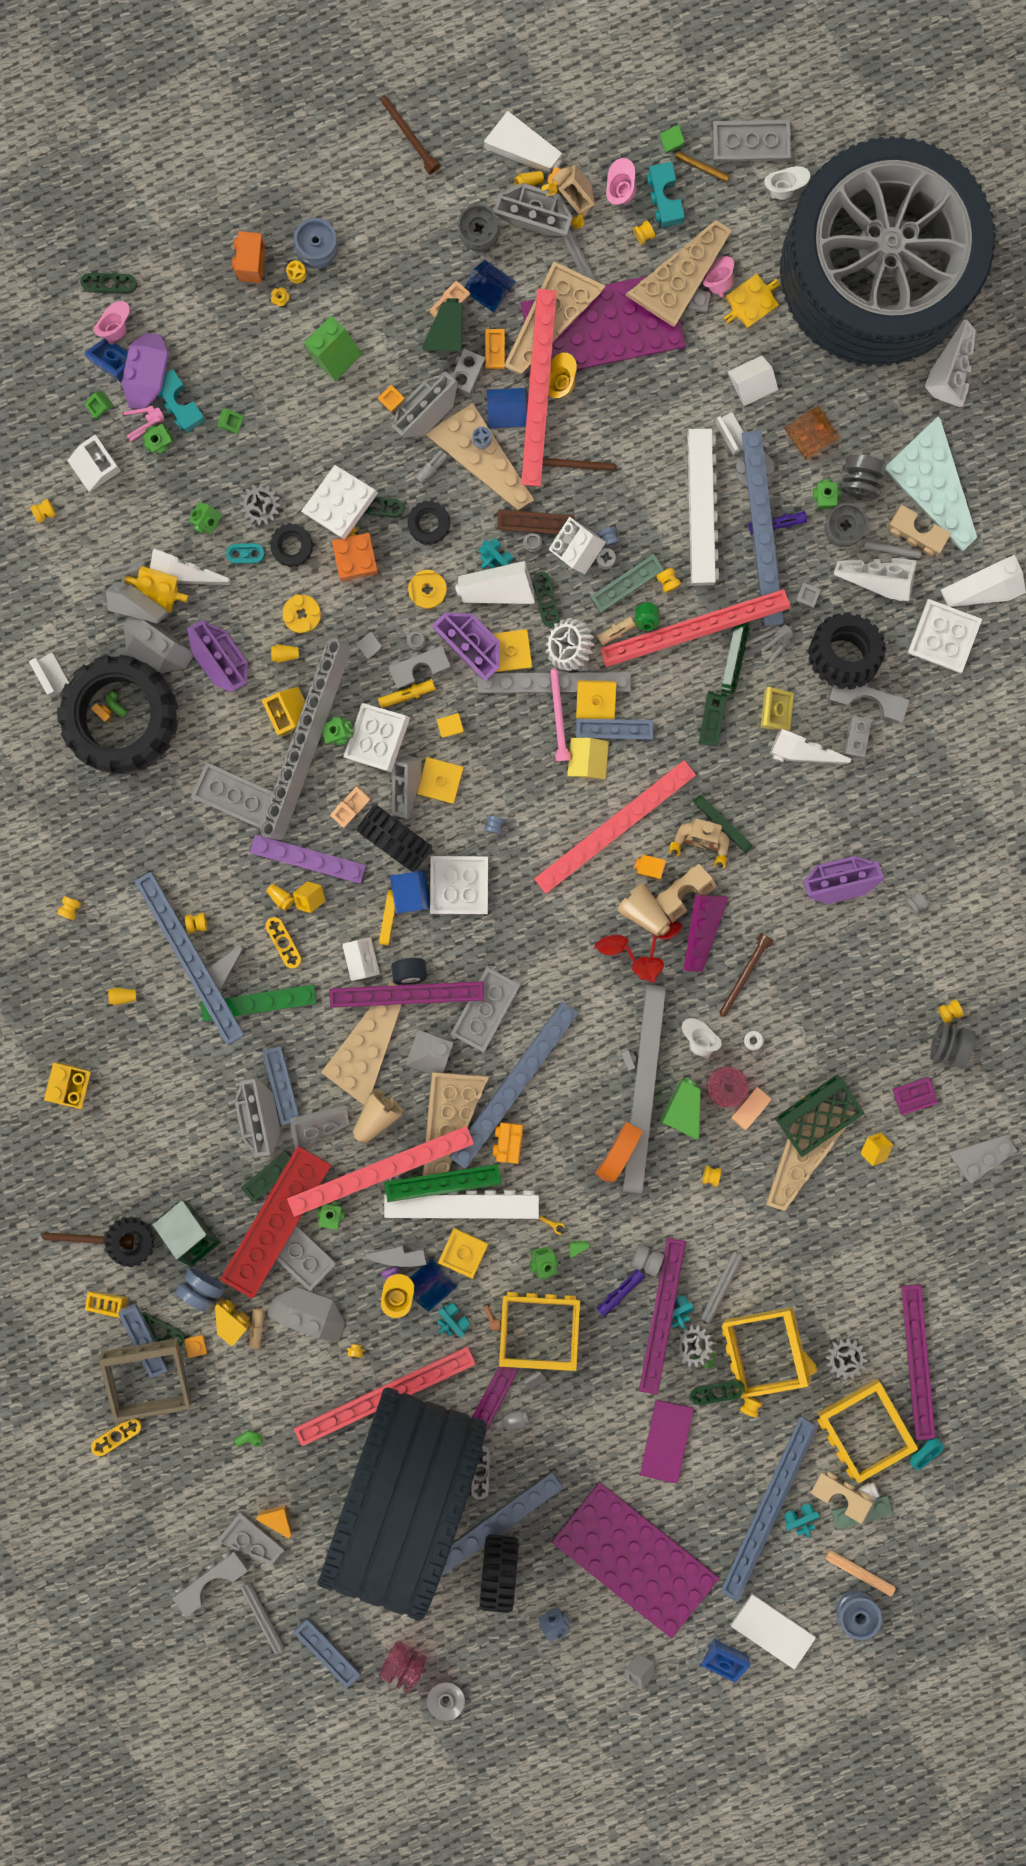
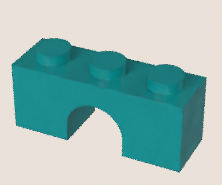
(668, 211)
(187, 415)

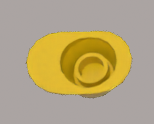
(562, 375)
(397, 1295)

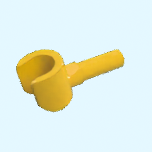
(552, 1224)

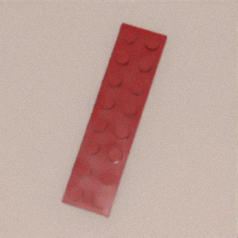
(273, 1223)

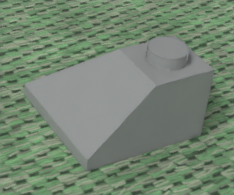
(429, 1052)

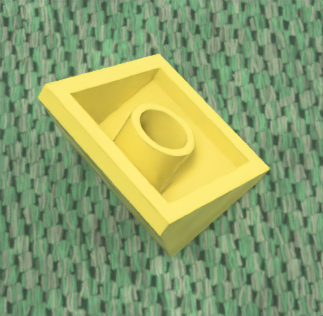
(777, 709)
(588, 758)

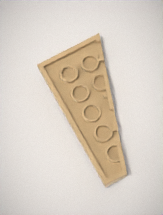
(677, 279)
(573, 296)
(486, 464)
(362, 1053)
(449, 1109)
(796, 1170)

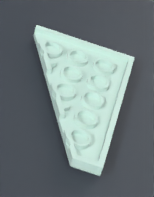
(931, 480)

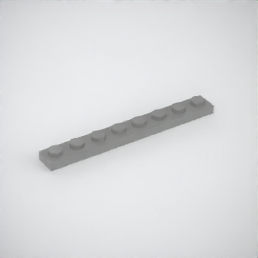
(542, 682)

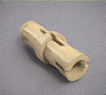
(616, 630)
(256, 1328)

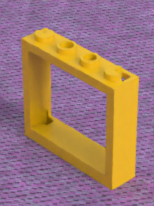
(796, 1346)
(535, 1363)
(834, 1440)

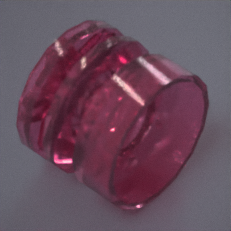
(728, 1075)
(402, 1667)

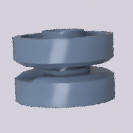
(315, 243)
(200, 1290)
(860, 1626)

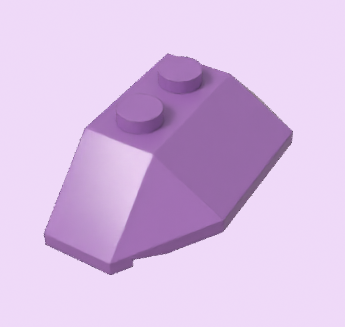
(145, 370)
(470, 642)
(218, 656)
(842, 879)

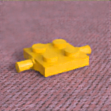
(751, 301)
(158, 587)

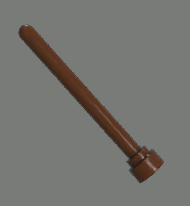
(431, 164)
(579, 464)
(763, 943)
(125, 1241)

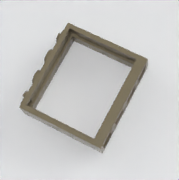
(137, 1353)

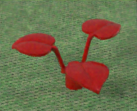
(644, 967)

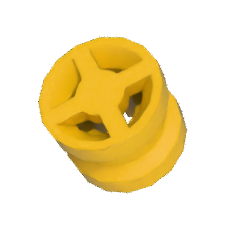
(644, 232)
(295, 268)
(711, 1176)
(751, 1406)

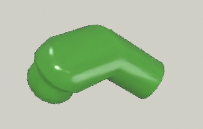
(114, 705)
(249, 1436)

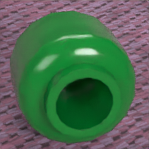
(647, 616)

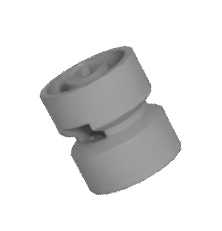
(646, 1260)

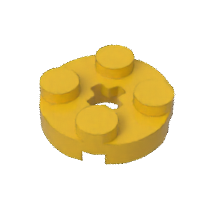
(434, 581)
(312, 611)

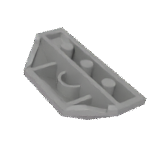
(532, 210)
(425, 406)
(155, 646)
(257, 1117)
(307, 1313)

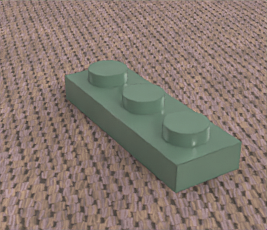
(880, 1509)

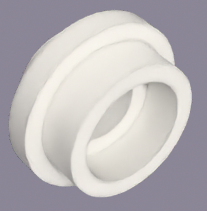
(748, 1036)

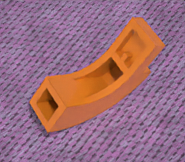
(619, 1153)

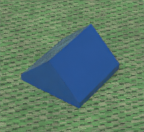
(108, 358)
(506, 408)
(410, 892)
(726, 1661)

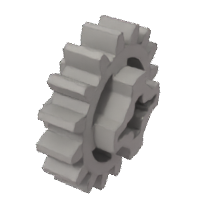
(253, 506)
(703, 1346)
(849, 1351)

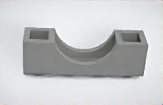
(891, 706)
(230, 1567)

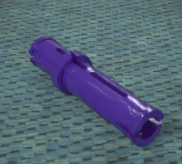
(799, 519)
(620, 1293)

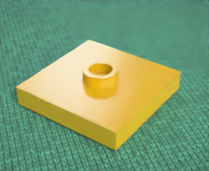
(513, 650)
(596, 699)
(440, 780)
(463, 1253)

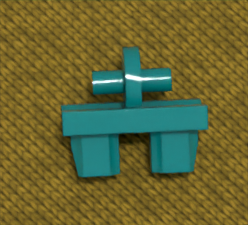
(491, 556)
(684, 1308)
(458, 1326)
(809, 1516)

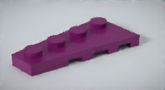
(703, 928)

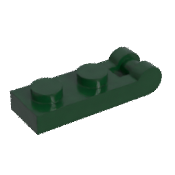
(712, 719)

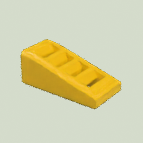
(122, 1303)

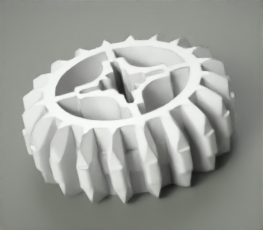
(574, 633)

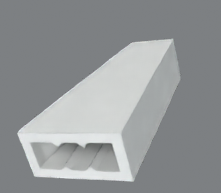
(520, 143)
(497, 585)

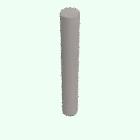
(892, 549)

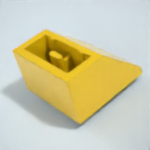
(285, 710)
(67, 1085)
(230, 1322)

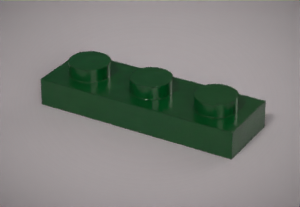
(266, 1177)

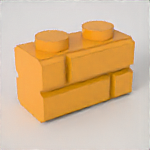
(508, 1142)

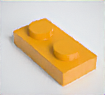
(495, 348)

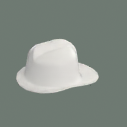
(785, 182)
(700, 1037)

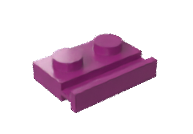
(914, 1095)

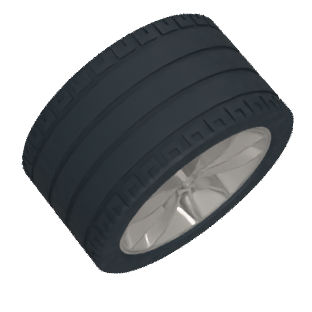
(917, 181)
(404, 1504)

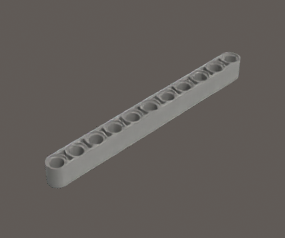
(305, 739)
(645, 1085)

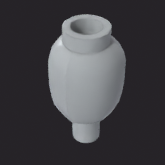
(513, 1421)

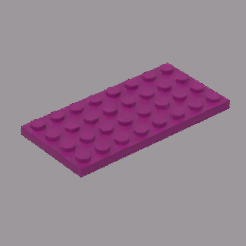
(614, 330)
(635, 1559)

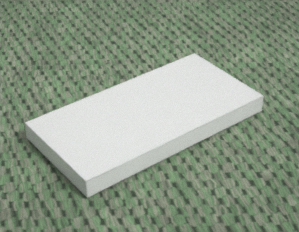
(773, 1631)

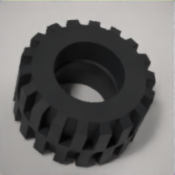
(140, 1253)

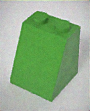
(332, 348)
(684, 1108)

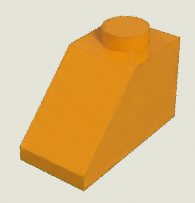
(650, 866)

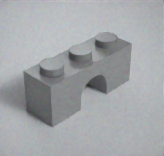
(403, 670)

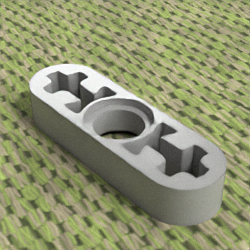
(484, 1484)

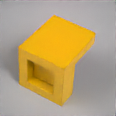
(450, 725)
(309, 897)
(876, 1149)

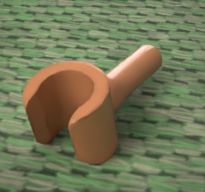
(494, 1324)

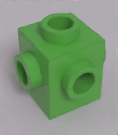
(164, 438)
(826, 501)
(204, 518)
(337, 731)
(330, 1221)
(543, 1262)

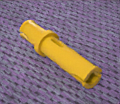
(406, 694)

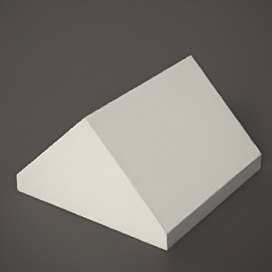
(753, 380)

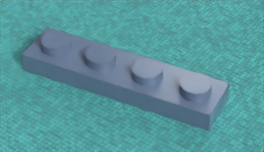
(614, 729)
(280, 1084)
(141, 1334)
(327, 1652)

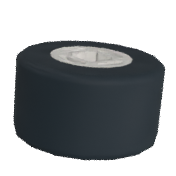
(409, 971)

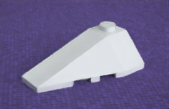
(949, 372)
(186, 573)
(887, 579)
(993, 584)
(793, 748)

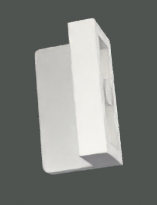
(731, 432)
(49, 674)
(361, 959)

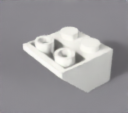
(93, 463)
(577, 545)

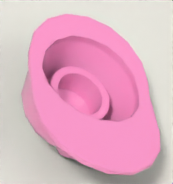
(621, 182)
(720, 276)
(112, 323)

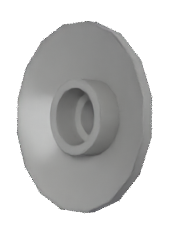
(445, 1710)

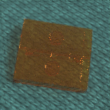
(811, 432)

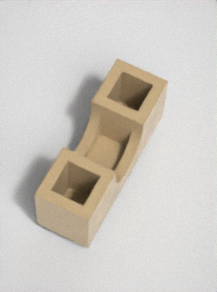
(903, 525)
(695, 880)
(858, 1503)

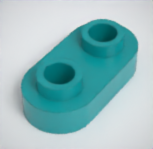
(245, 553)
(926, 1454)

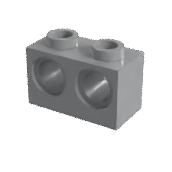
(471, 374)
(857, 737)

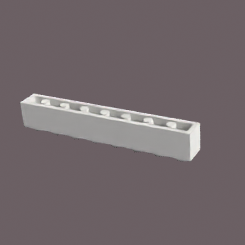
(702, 507)
(467, 1205)

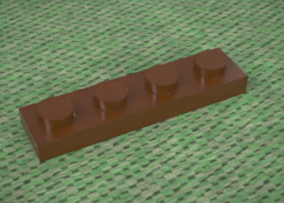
(531, 521)

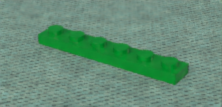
(267, 1001)
(442, 1183)

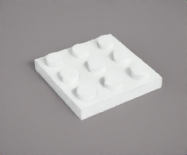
(339, 502)
(944, 636)
(376, 737)
(458, 885)

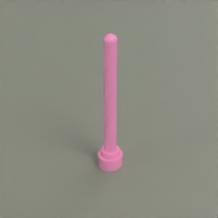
(562, 752)

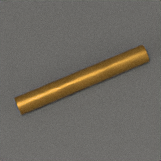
(702, 166)

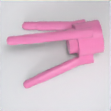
(153, 417)

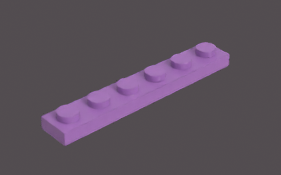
(308, 859)

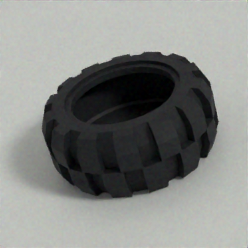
(80, 691)

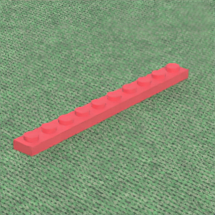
(538, 387)
(695, 628)
(615, 827)
(380, 1171)
(368, 1402)

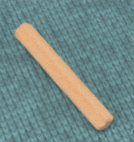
(860, 1573)

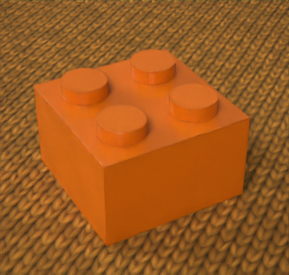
(249, 257)
(355, 557)

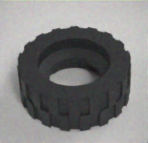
(425, 508)
(284, 532)

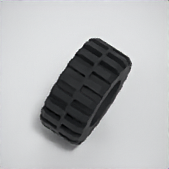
(850, 629)
(394, 838)
(499, 1573)

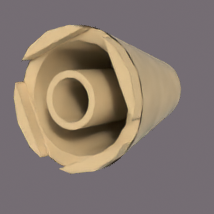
(645, 911)
(376, 1116)

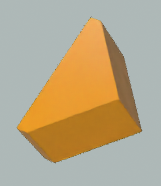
(276, 1519)

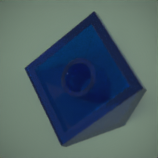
(489, 285)
(431, 1285)

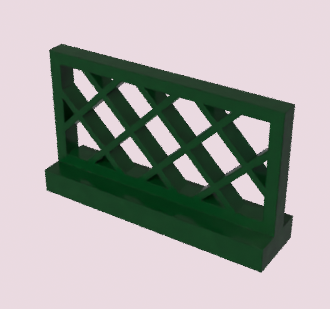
(814, 1100)

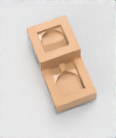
(456, 291)
(350, 806)
(751, 1108)

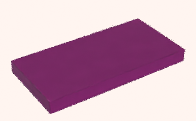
(666, 1441)

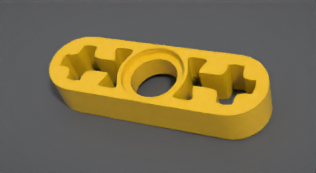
(387, 923)
(281, 927)
(101, 1439)

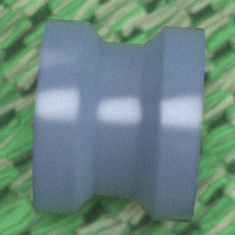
(481, 433)
(609, 535)
(494, 824)

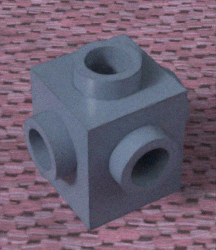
(555, 1624)

